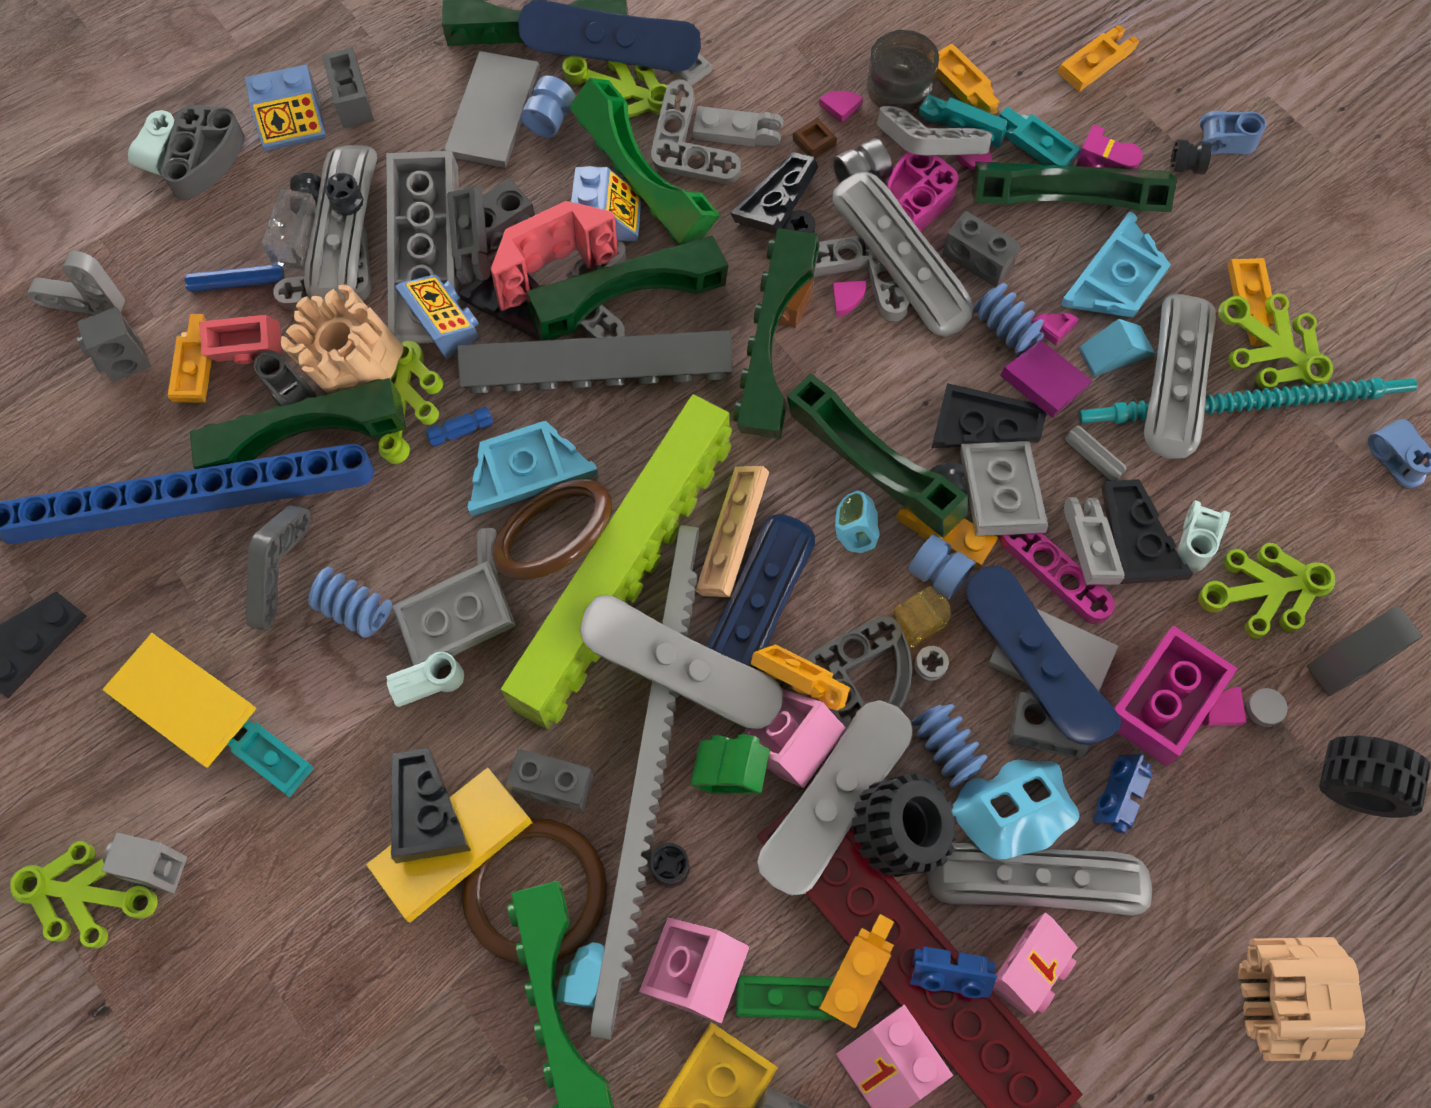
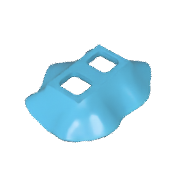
(1035, 823)

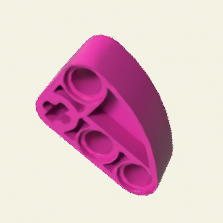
(925, 183)

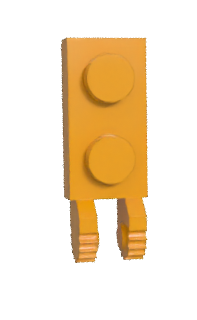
(1096, 58)
(961, 538)

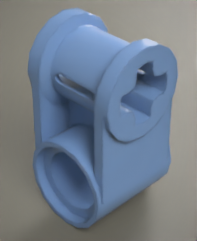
(1234, 132)
(1402, 448)

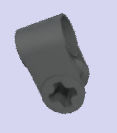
(284, 385)

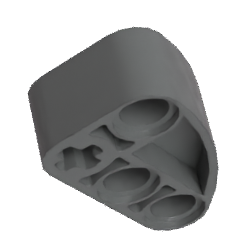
(201, 149)
(1364, 650)

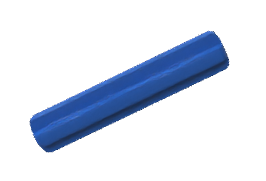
(234, 278)

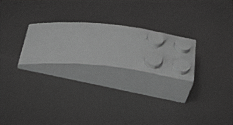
(418, 230)

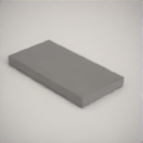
(492, 109)

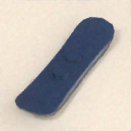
(609, 36)
(763, 588)
(1039, 657)

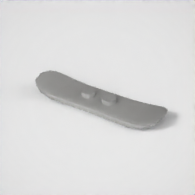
(334, 237)
(904, 253)
(1180, 376)
(680, 664)
(824, 813)
(1044, 879)

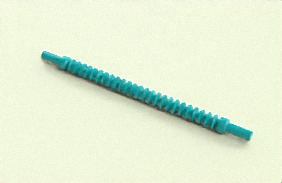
(1372, 388)

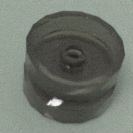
(902, 70)

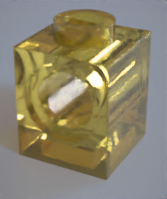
(922, 615)

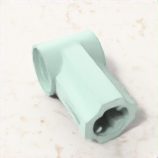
(422, 679)

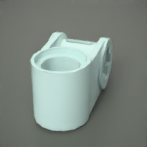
(151, 144)
(1204, 531)

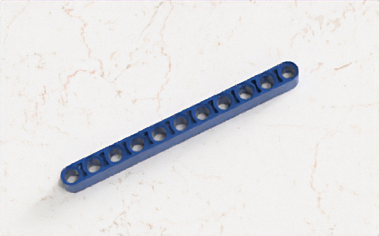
(164, 489)

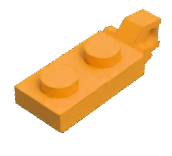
(966, 80)
(1251, 282)
(189, 368)
(802, 675)
(859, 973)

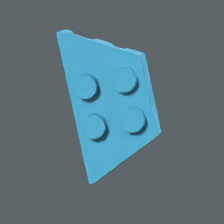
(1120, 273)
(523, 465)

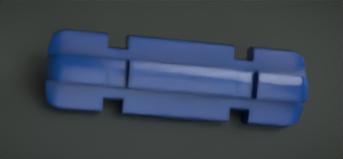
(459, 426)

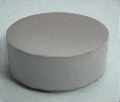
(1266, 707)

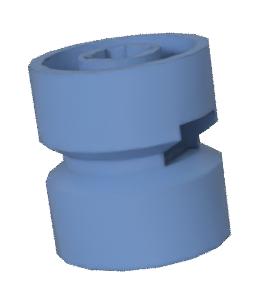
(548, 106)
(941, 566)

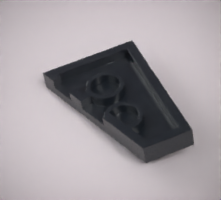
(776, 195)
(483, 297)
(985, 417)
(1139, 536)
(32, 637)
(421, 810)

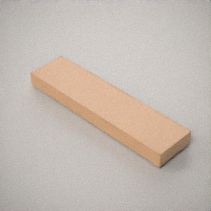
(732, 531)

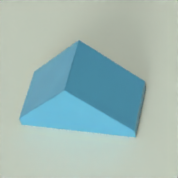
(1116, 347)

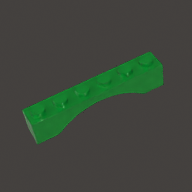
(606, 118)
(542, 923)

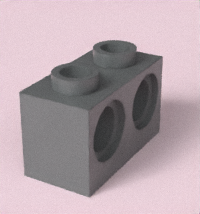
(347, 87)
(498, 212)
(981, 249)
(112, 344)
(1039, 737)

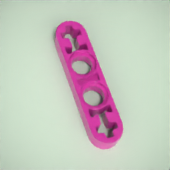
(1051, 575)

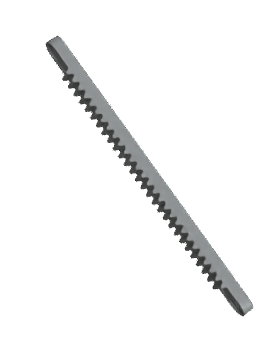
(644, 800)

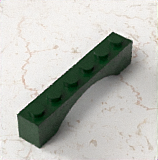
(485, 23)
(1110, 186)
(688, 267)
(791, 267)
(366, 409)
(917, 489)

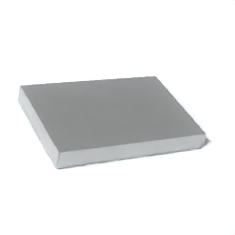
(1003, 488)
(454, 614)
(1087, 650)

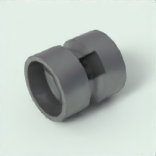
(868, 157)

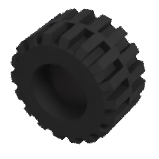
(1375, 776)
(927, 821)

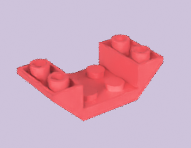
(547, 238)

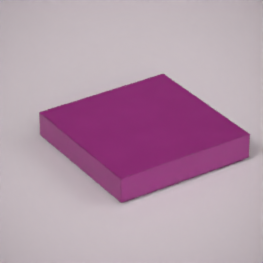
(1046, 378)

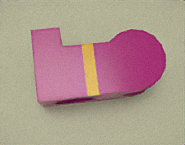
(1108, 153)

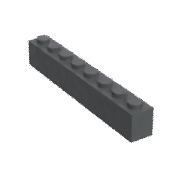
(595, 360)

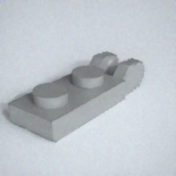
(737, 127)
(1093, 542)

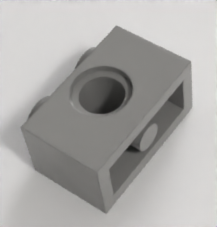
(144, 862)

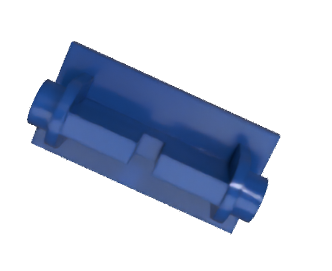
(1127, 777)
(970, 977)

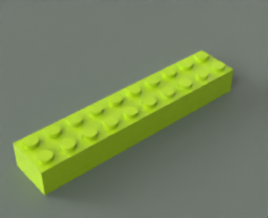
(620, 559)

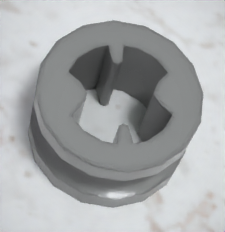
(923, 655)

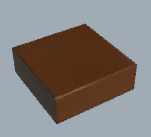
(814, 138)

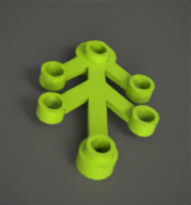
(651, 99)
(1280, 343)
(408, 363)
(1271, 587)
(74, 894)

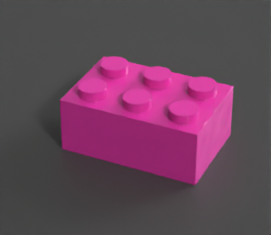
(1172, 695)

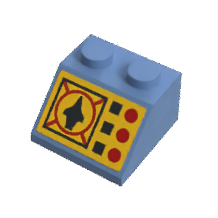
(285, 107)
(607, 191)
(439, 313)

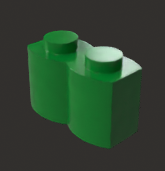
(730, 765)

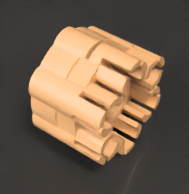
(341, 341)
(1311, 999)

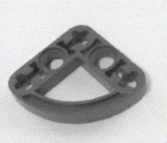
(897, 643)

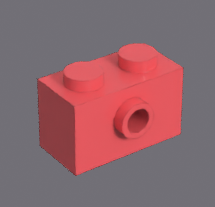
(240, 338)

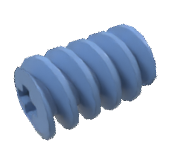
(1009, 320)
(346, 605)
(949, 744)

